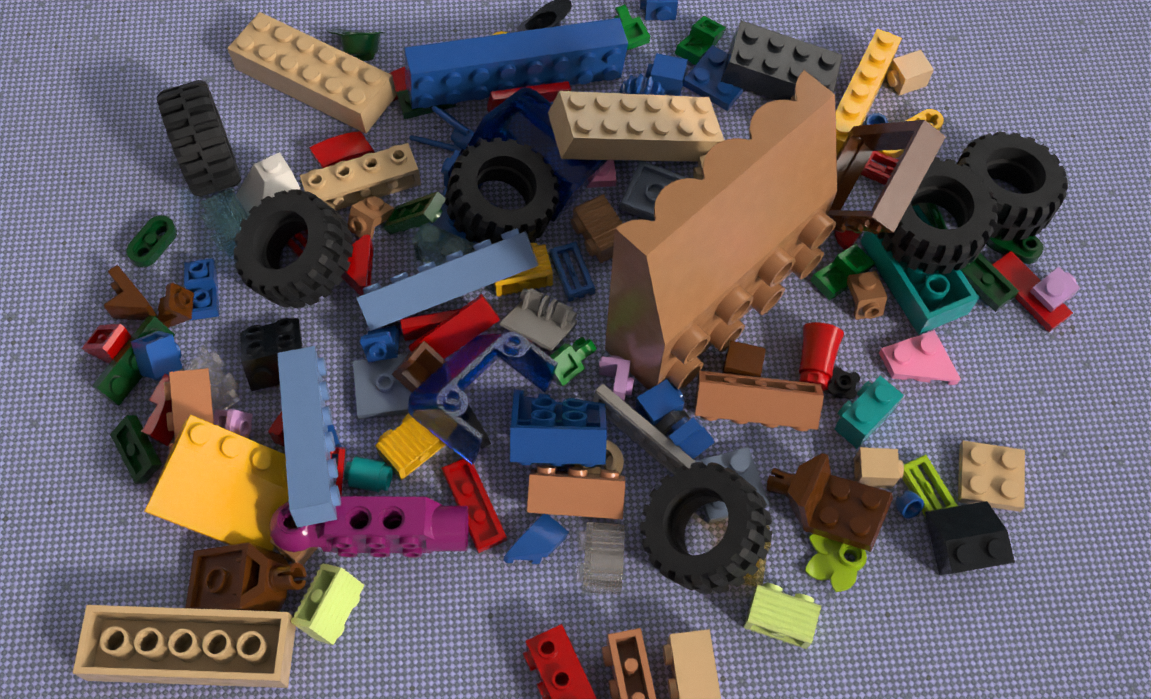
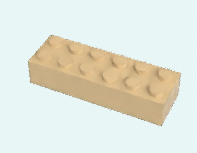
(313, 72)
(633, 126)
(185, 646)

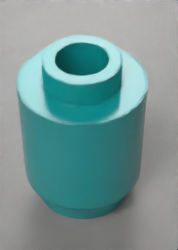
(368, 474)

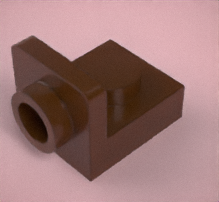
(175, 306)

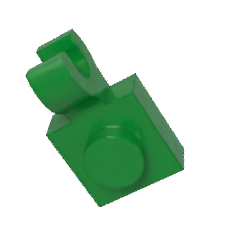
(634, 28)
(570, 358)

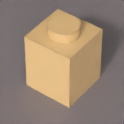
(909, 72)
(878, 467)

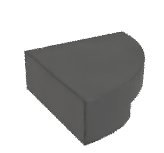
(669, 420)

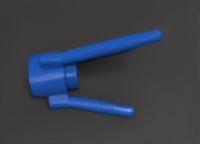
(460, 136)

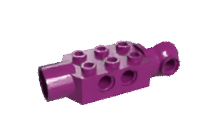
(378, 527)

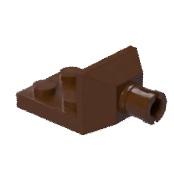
(832, 504)
(241, 578)

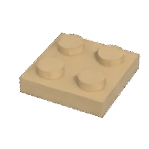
(991, 475)

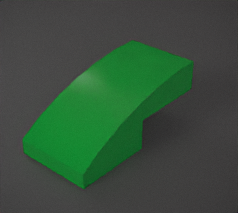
(701, 38)
(833, 277)

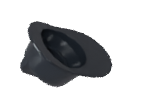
(547, 16)

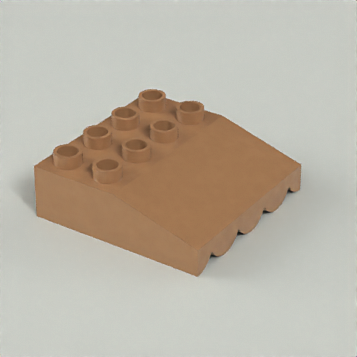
(725, 239)

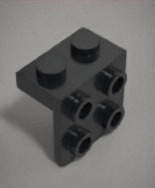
(261, 347)

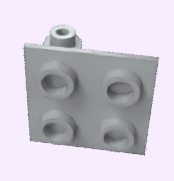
(539, 322)

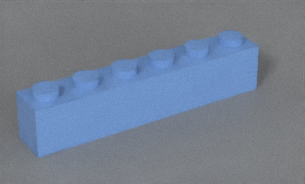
(448, 280)
(307, 437)

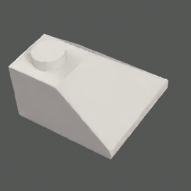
(264, 180)

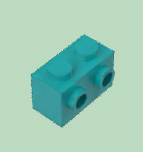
(868, 412)

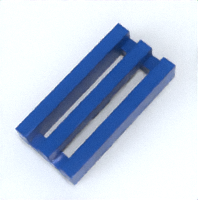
(578, 291)

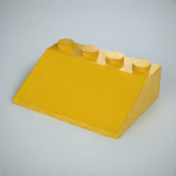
(220, 485)

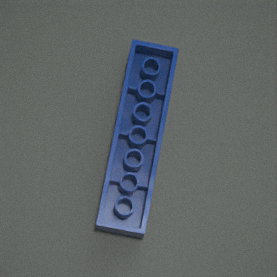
(479, 65)

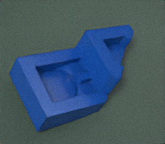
(537, 541)

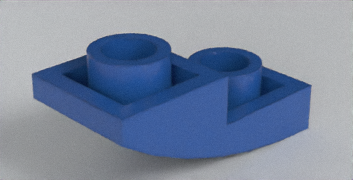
(201, 279)

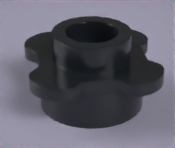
(843, 391)

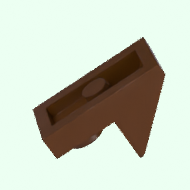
(129, 302)

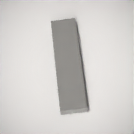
(642, 431)

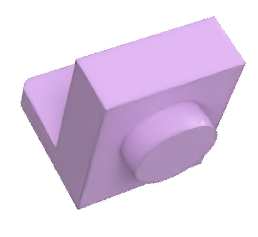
(1055, 289)
(619, 368)
(234, 421)

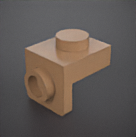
(367, 215)
(867, 294)

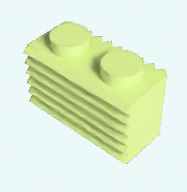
(328, 604)
(783, 615)

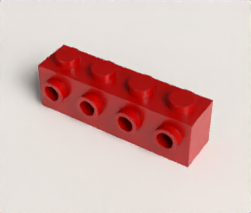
(557, 666)

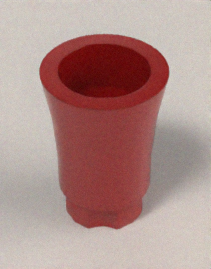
(819, 352)

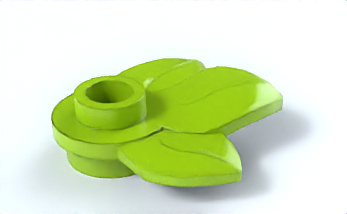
(831, 563)

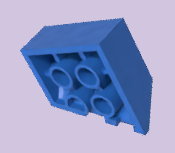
(557, 431)

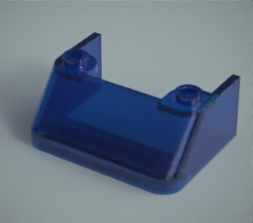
(527, 120)
(442, 399)

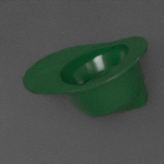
(358, 43)

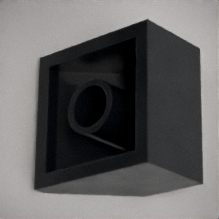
(968, 538)

